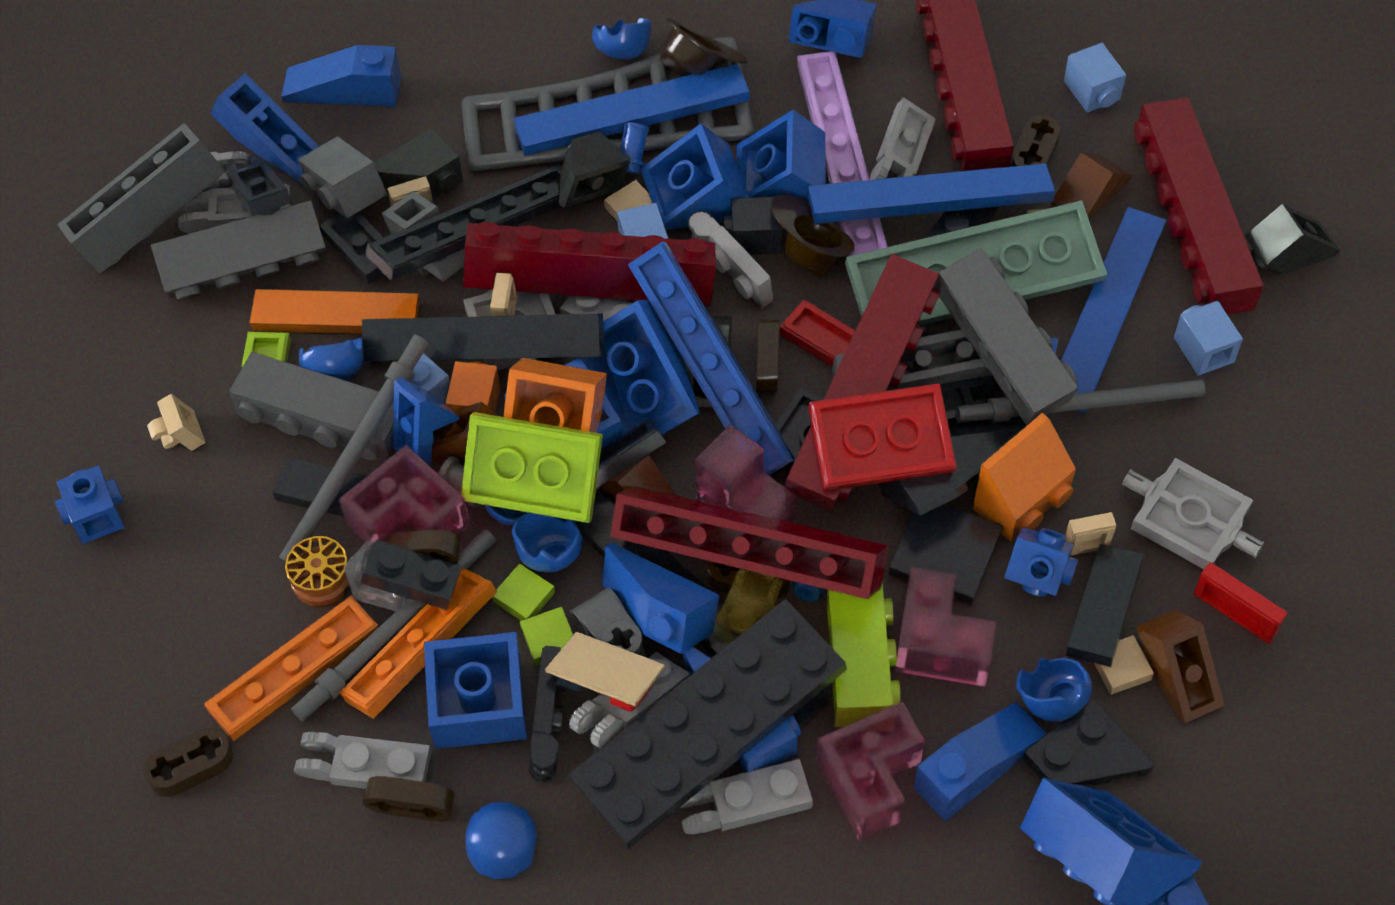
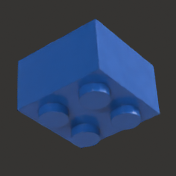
(475, 690)

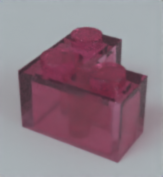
(733, 477)
(401, 495)
(936, 641)
(861, 766)

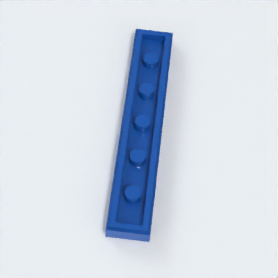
(639, 105)
(930, 193)
(1112, 298)
(708, 353)

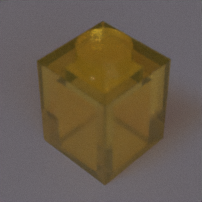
(748, 600)

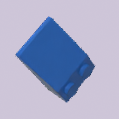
(644, 370)

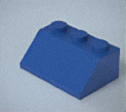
(1105, 843)

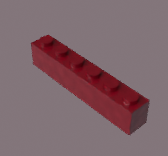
(966, 84)
(1197, 206)
(576, 261)
(871, 360)
(750, 541)

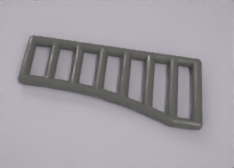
(583, 89)

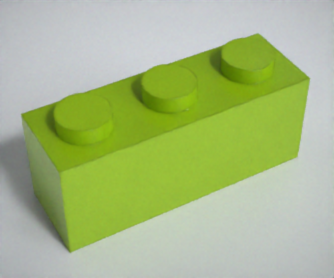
(860, 639)

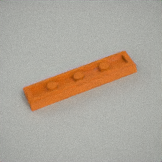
(327, 310)
(405, 654)
(290, 668)

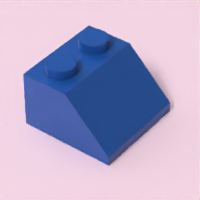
(783, 158)
(693, 178)

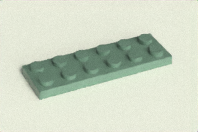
(1036, 251)

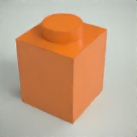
(473, 384)

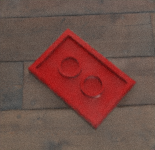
(882, 437)

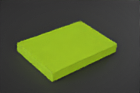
(531, 467)

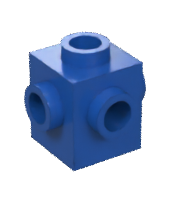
(90, 504)
(1041, 561)

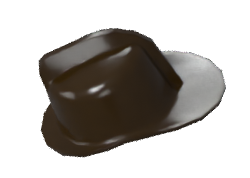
(694, 53)
(809, 244)

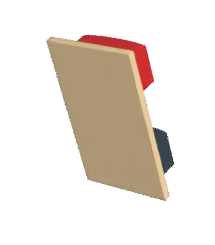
(606, 670)

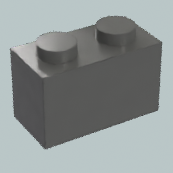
(341, 177)

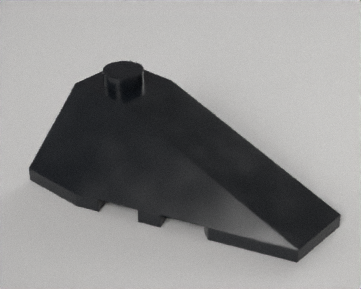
(972, 447)

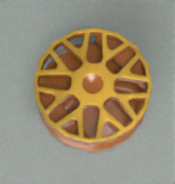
(318, 572)

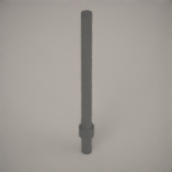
(1001, 410)
(357, 444)
(334, 680)

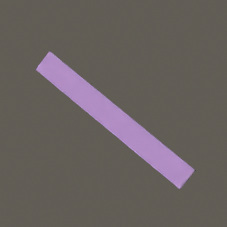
(844, 157)

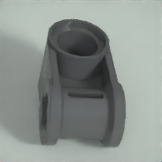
(607, 620)

